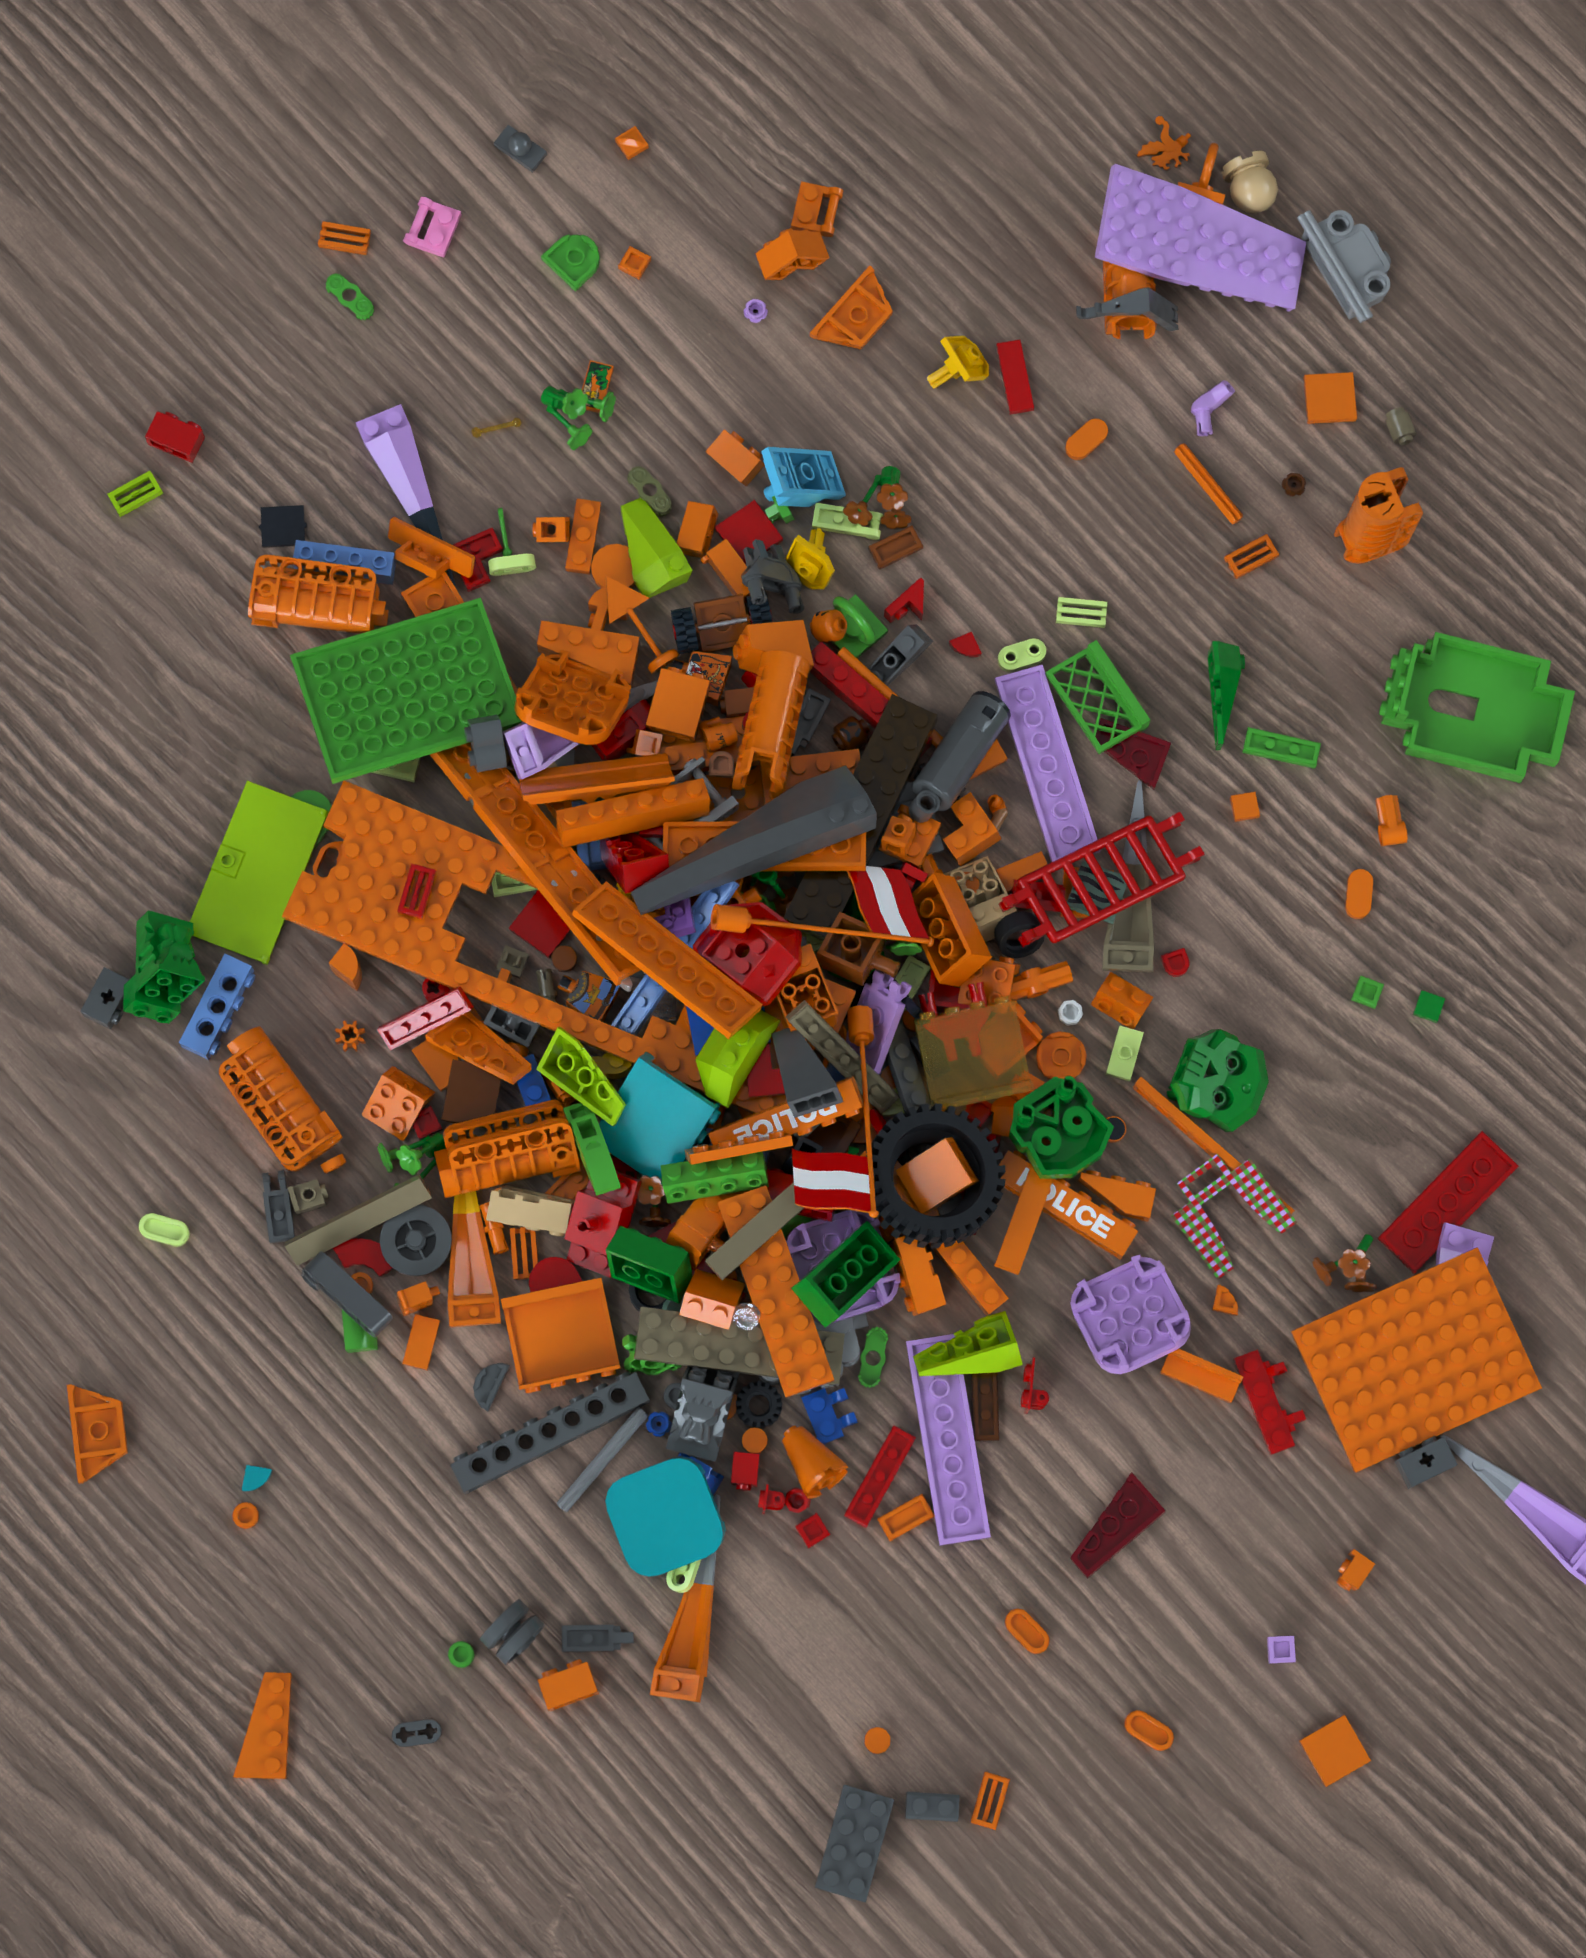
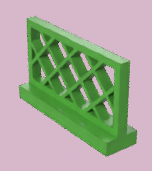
(1115, 685)

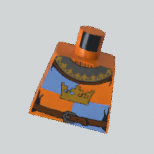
(590, 994)

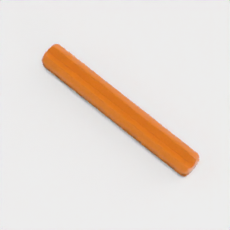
(1208, 483)

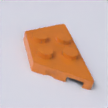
(856, 314)
(96, 1431)

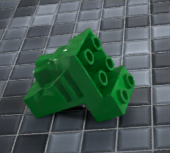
(163, 968)

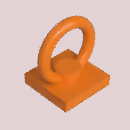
(1202, 187)

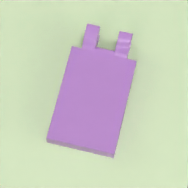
(887, 1013)

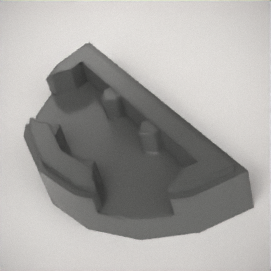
(488, 1384)

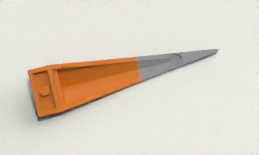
(686, 1650)

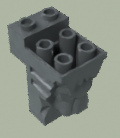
(702, 1412)

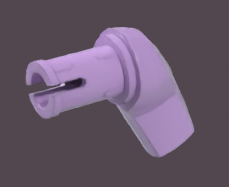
(1208, 402)

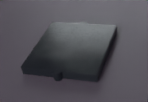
(282, 525)

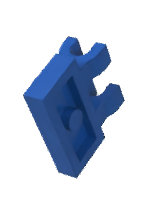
(823, 1417)

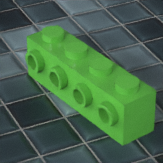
(713, 1178)

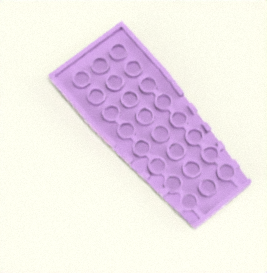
(1196, 241)

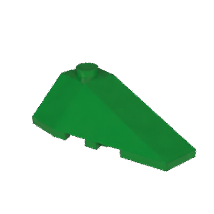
(1224, 674)

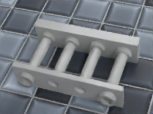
(723, 806)

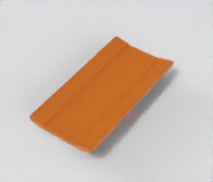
(597, 779)

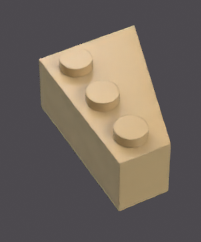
(530, 1209)

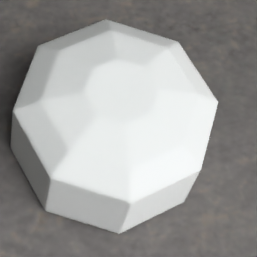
(1070, 1012)

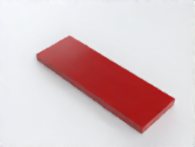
(1448, 1199)

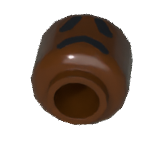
(850, 734)

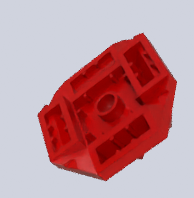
(772, 955)

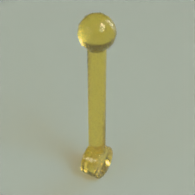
(476, 432)

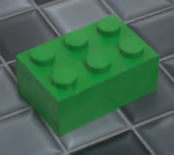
(649, 1264)

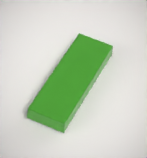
(1281, 747)

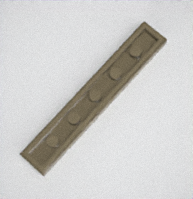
(841, 1055)
(358, 1219)
(754, 1234)

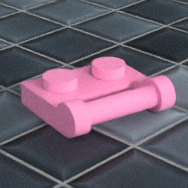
(439, 231)

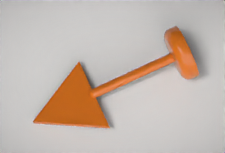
(622, 601)

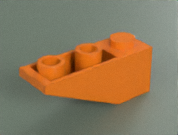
(1126, 1198)

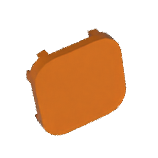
(572, 699)

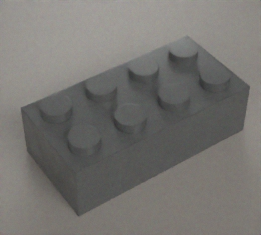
(854, 1843)

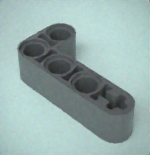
(346, 1293)

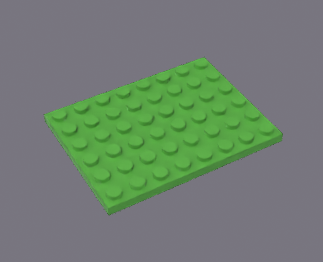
(404, 689)

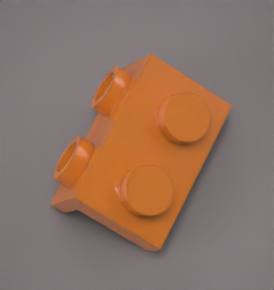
(1121, 1000)

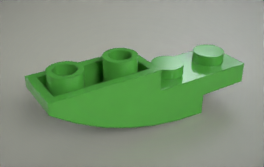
(592, 1148)

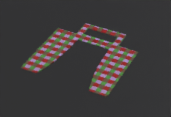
(1250, 1186)

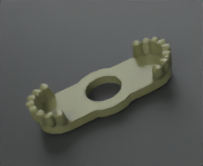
(660, 501)

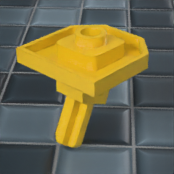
(963, 360)
(810, 560)

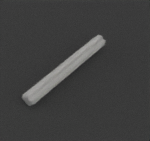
(602, 1459)

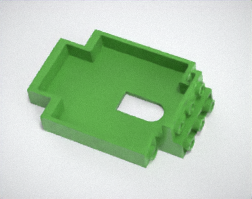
(1515, 711)

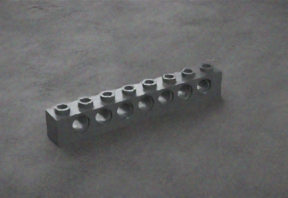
(471, 1480)

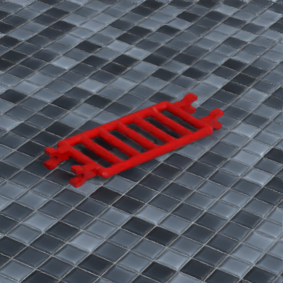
(1117, 905)

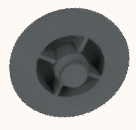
(416, 1241)

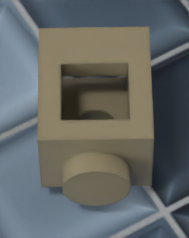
(303, 1205)

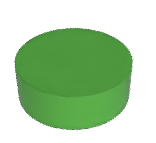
(461, 1654)

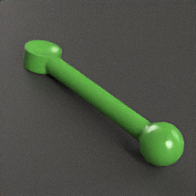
(506, 552)

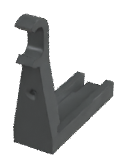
(1138, 302)

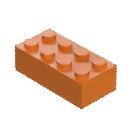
(957, 939)

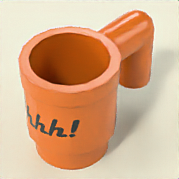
(718, 734)

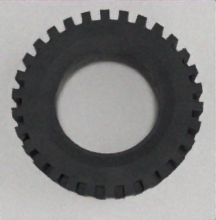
(931, 1127)

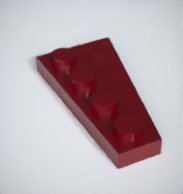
(1122, 1521)

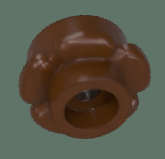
(1298, 480)

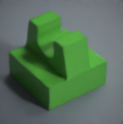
(777, 512)

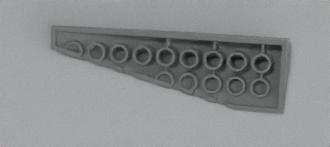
(788, 827)

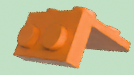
(997, 979)

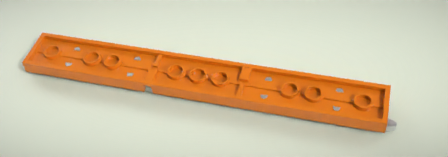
(535, 848)

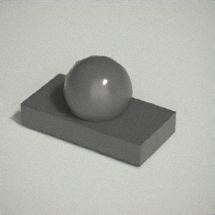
(520, 148)

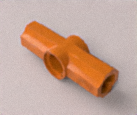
(1038, 981)

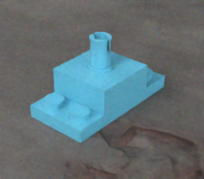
(801, 476)

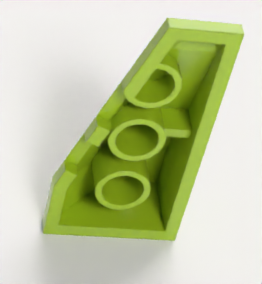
(577, 1073)

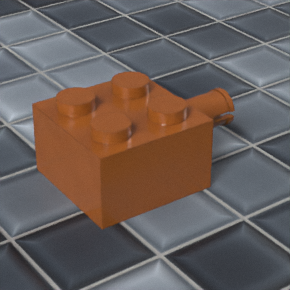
(854, 955)

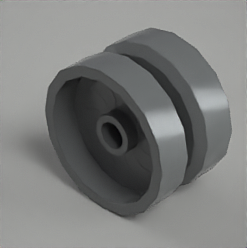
(508, 1628)

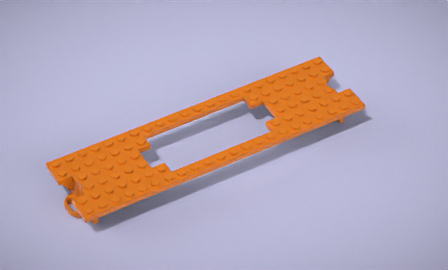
(361, 905)

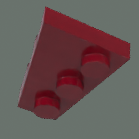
(1139, 753)

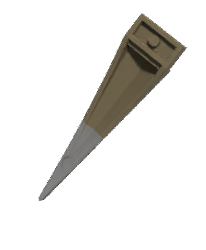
(1130, 938)

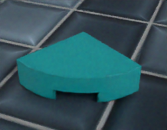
(255, 1477)

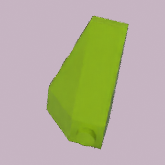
(654, 554)
(981, 1349)

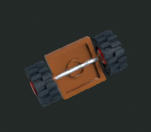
(718, 622)

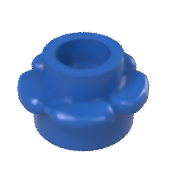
(655, 1417)

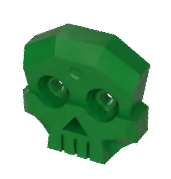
(1238, 1087)
(1071, 1145)

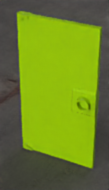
(257, 871)

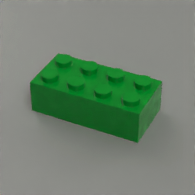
(845, 1274)

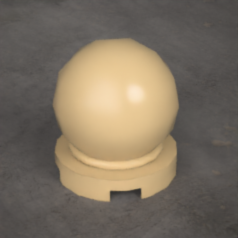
(1252, 185)

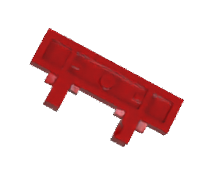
(1272, 1421)

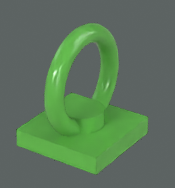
(862, 626)

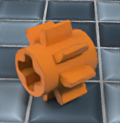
(353, 1042)

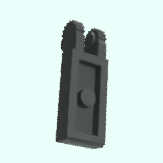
(278, 1209)

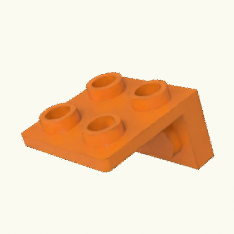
(397, 1102)

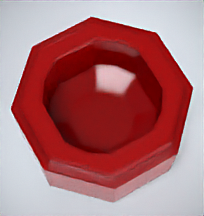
(796, 1500)

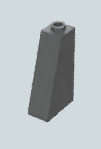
(803, 1075)

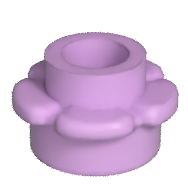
(758, 305)

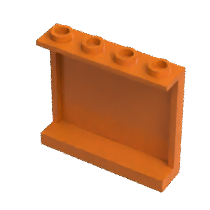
(560, 1335)

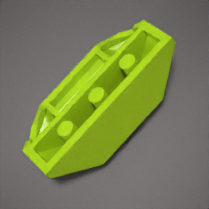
(727, 1062)

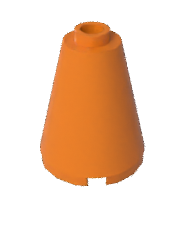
(812, 1461)

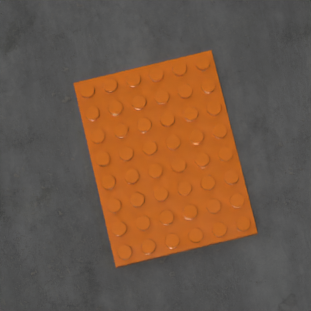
(1416, 1359)

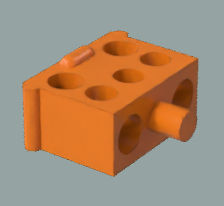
(416, 1298)

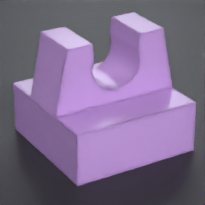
(1281, 1649)

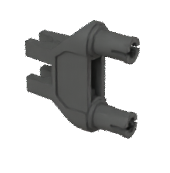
(771, 573)

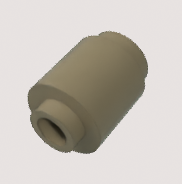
(1400, 426)

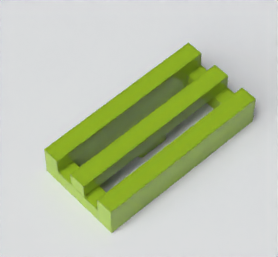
(138, 502)

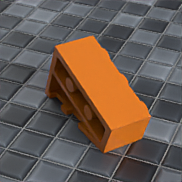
(917, 1277)

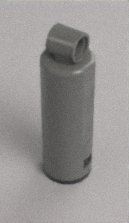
(958, 755)

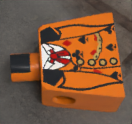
(713, 666)

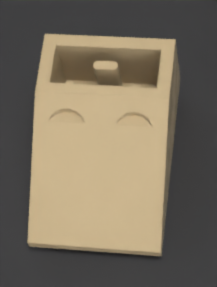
(985, 901)

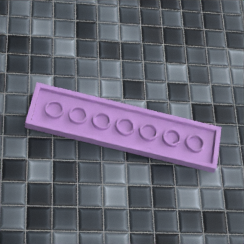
(1046, 762)
(949, 1451)

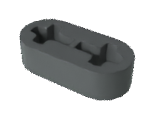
(417, 1739)

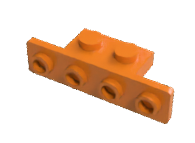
(428, 552)

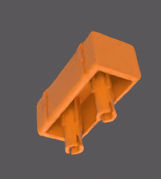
(700, 1228)

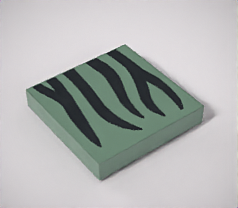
(1096, 891)

